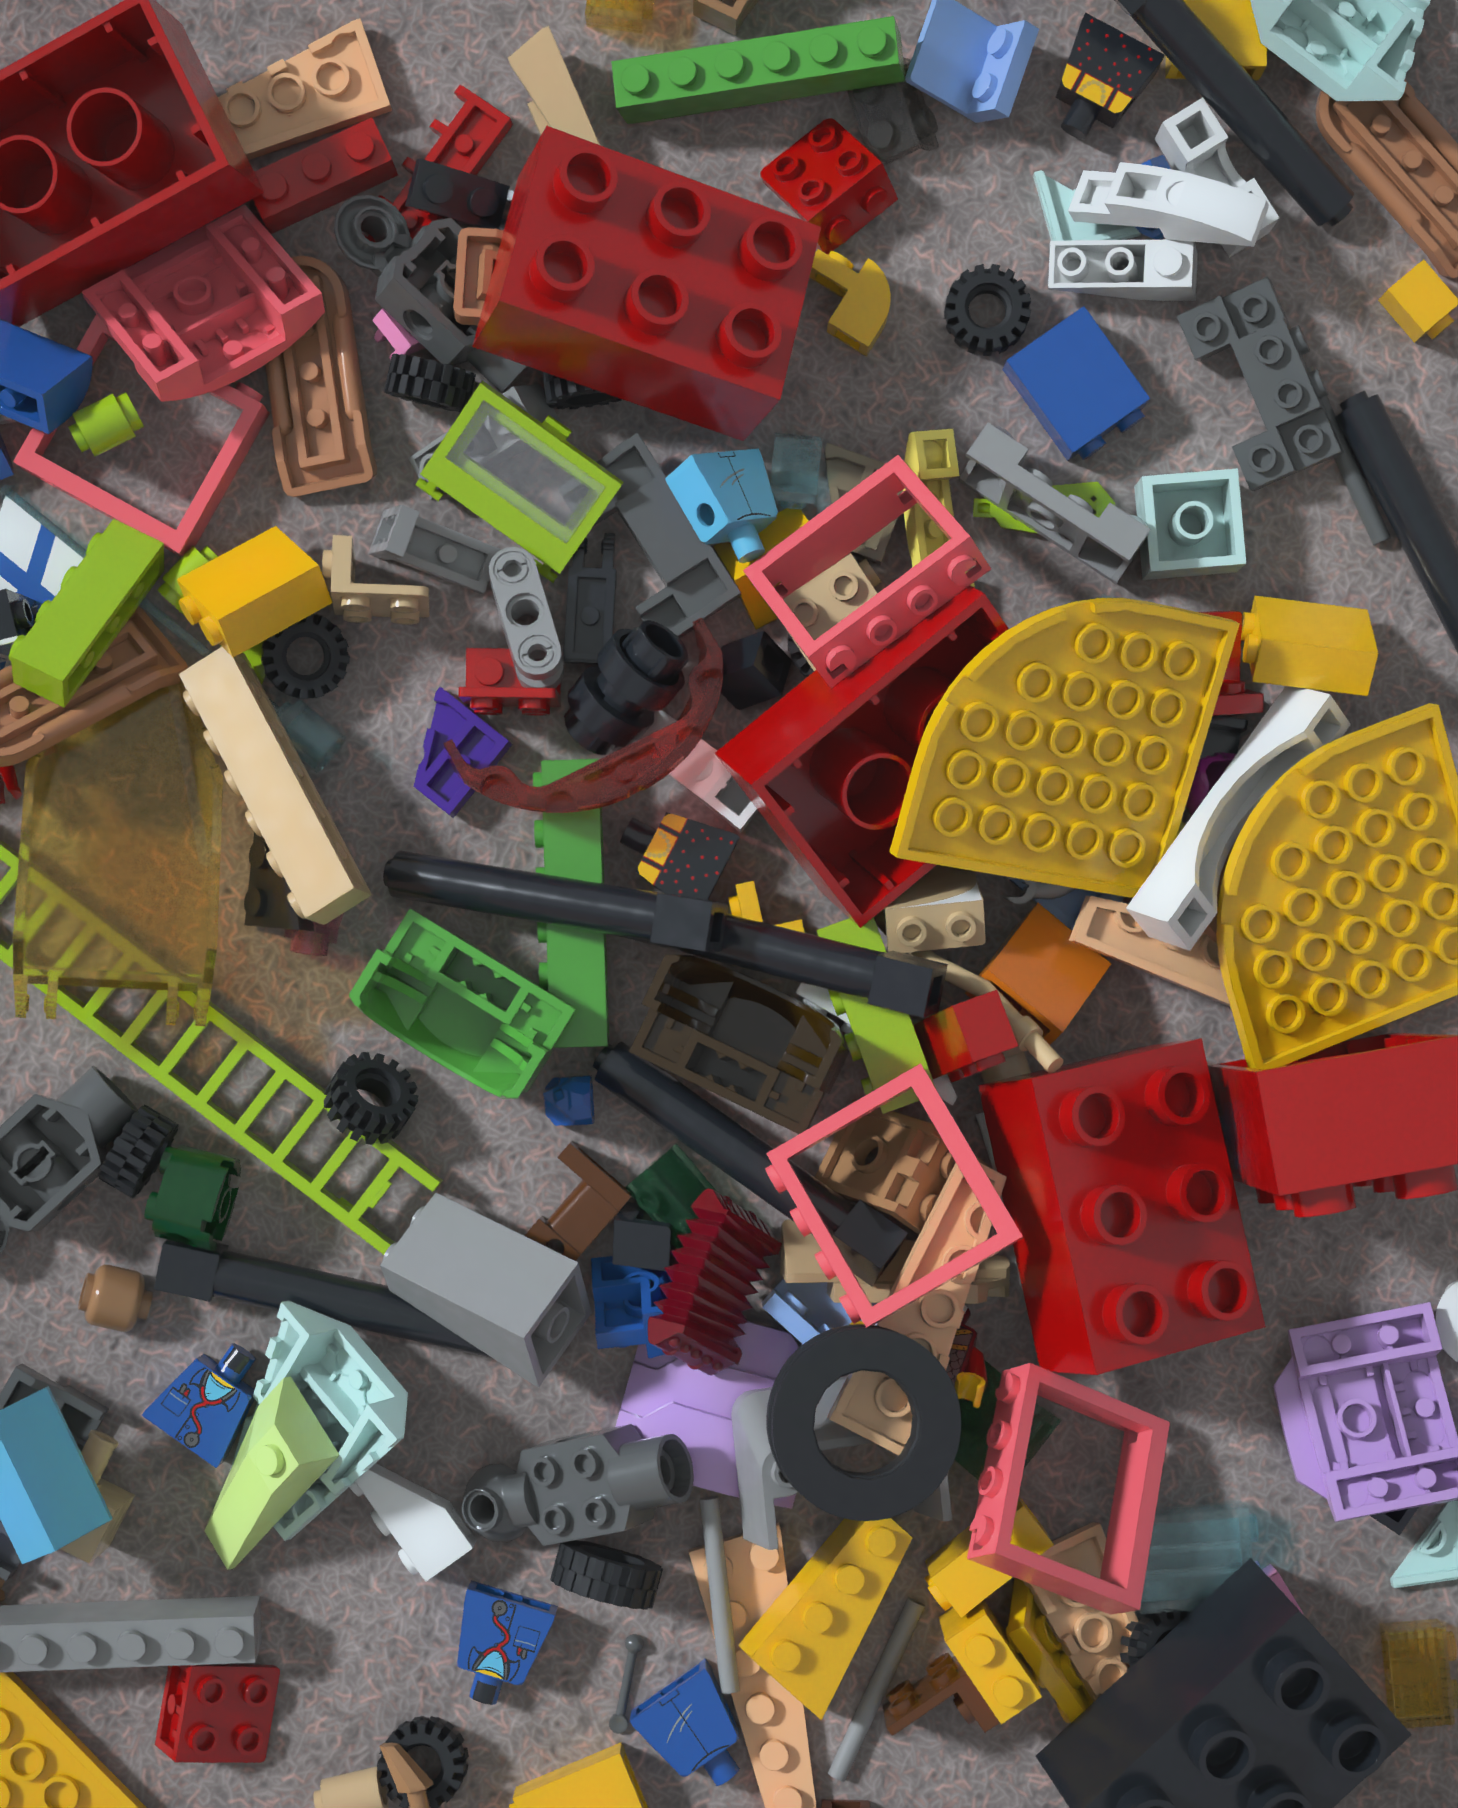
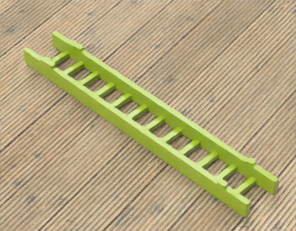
(201, 1101)

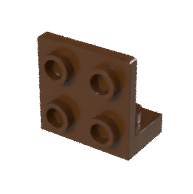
(944, 1679)

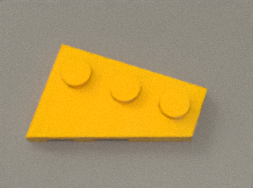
(1050, 1666)

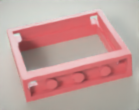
(210, 492)
(839, 532)
(809, 1220)
(1133, 1499)

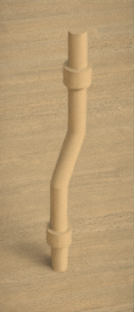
(1025, 1030)

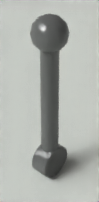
(619, 1722)

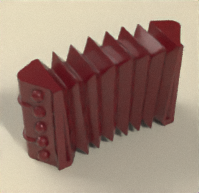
(711, 1284)

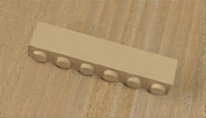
(274, 786)

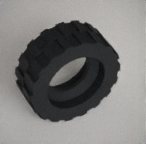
(606, 1574)

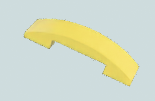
(934, 462)

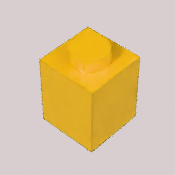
(1420, 302)

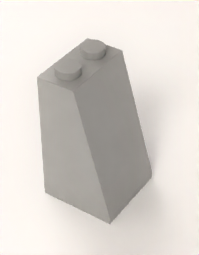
(489, 1286)

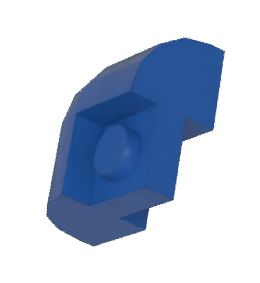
(625, 1303)

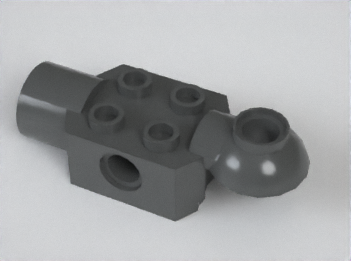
(416, 281)
(56, 1150)
(579, 1486)

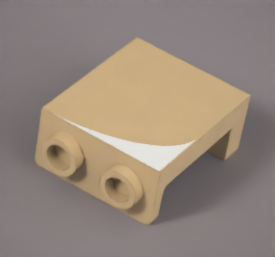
(937, 913)

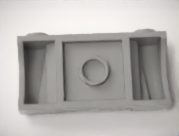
(1100, 543)

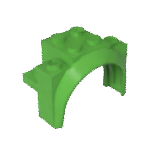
(461, 1007)

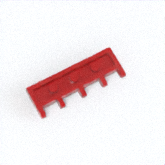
(461, 146)

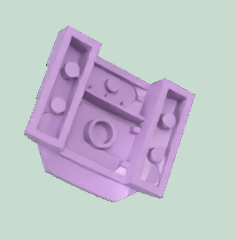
(697, 1407)
(1370, 1413)

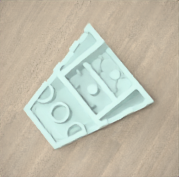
(1345, 45)
(348, 1393)

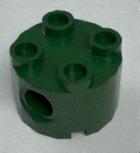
(193, 1197)

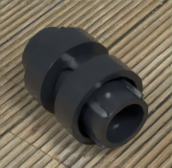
(634, 677)

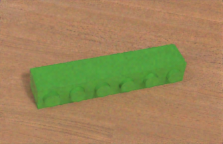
(759, 70)
(574, 956)

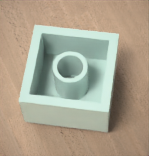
(1192, 524)

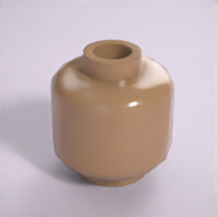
(114, 1298)

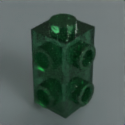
(669, 1189)

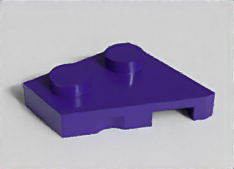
(475, 741)

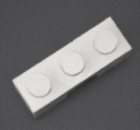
(1197, 145)

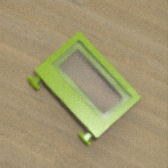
(521, 478)

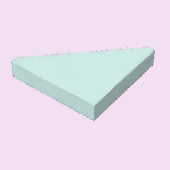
(1055, 204)
(1434, 1554)

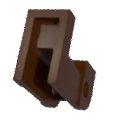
(585, 1209)

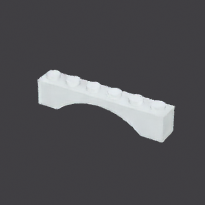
(1183, 887)

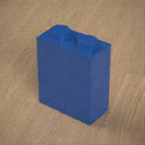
(1077, 385)

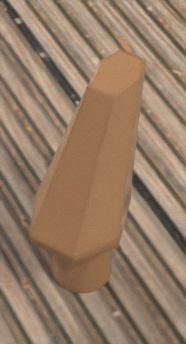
(407, 1775)

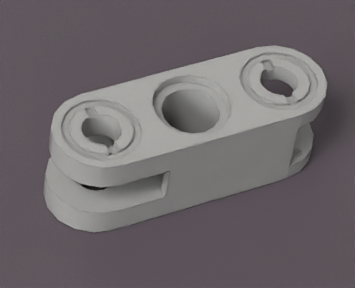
(520, 593)

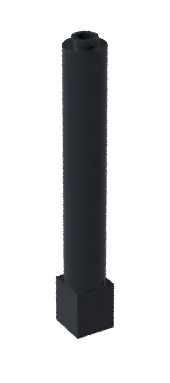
(1244, 107)
(1404, 502)
(558, 900)
(883, 978)
(860, 1231)
(267, 1283)

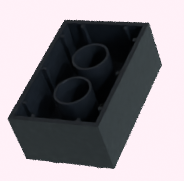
(1228, 1715)

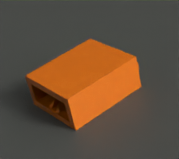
(1044, 971)

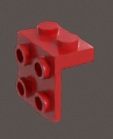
(831, 183)

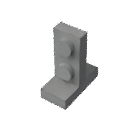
(432, 548)

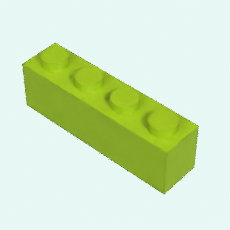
(86, 612)
(879, 1034)

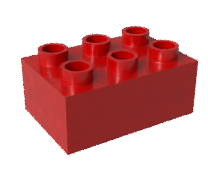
(108, 155)
(647, 285)
(838, 759)
(1344, 1119)
(1122, 1208)

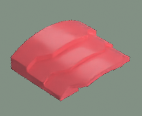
(208, 307)

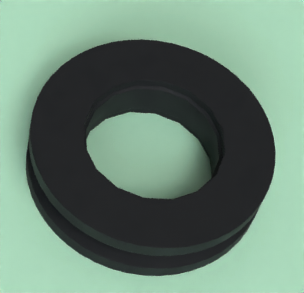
(926, 1454)

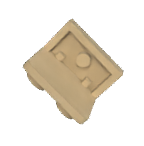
(832, 596)
(362, 601)

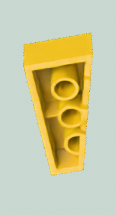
(826, 1609)

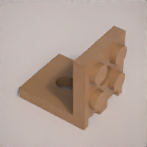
(904, 1174)

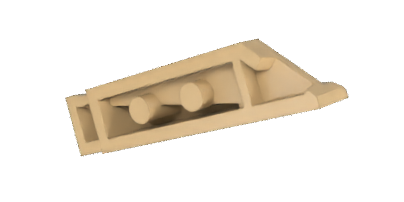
(550, 87)
(801, 1266)

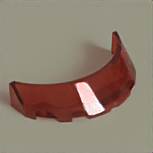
(622, 771)

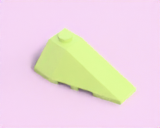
(272, 1470)

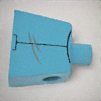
(726, 499)

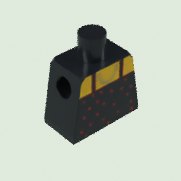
(1104, 76)
(681, 854)

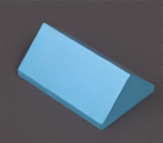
(44, 1480)

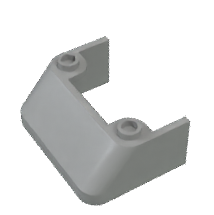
(761, 1478)

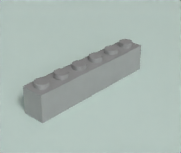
(130, 1633)

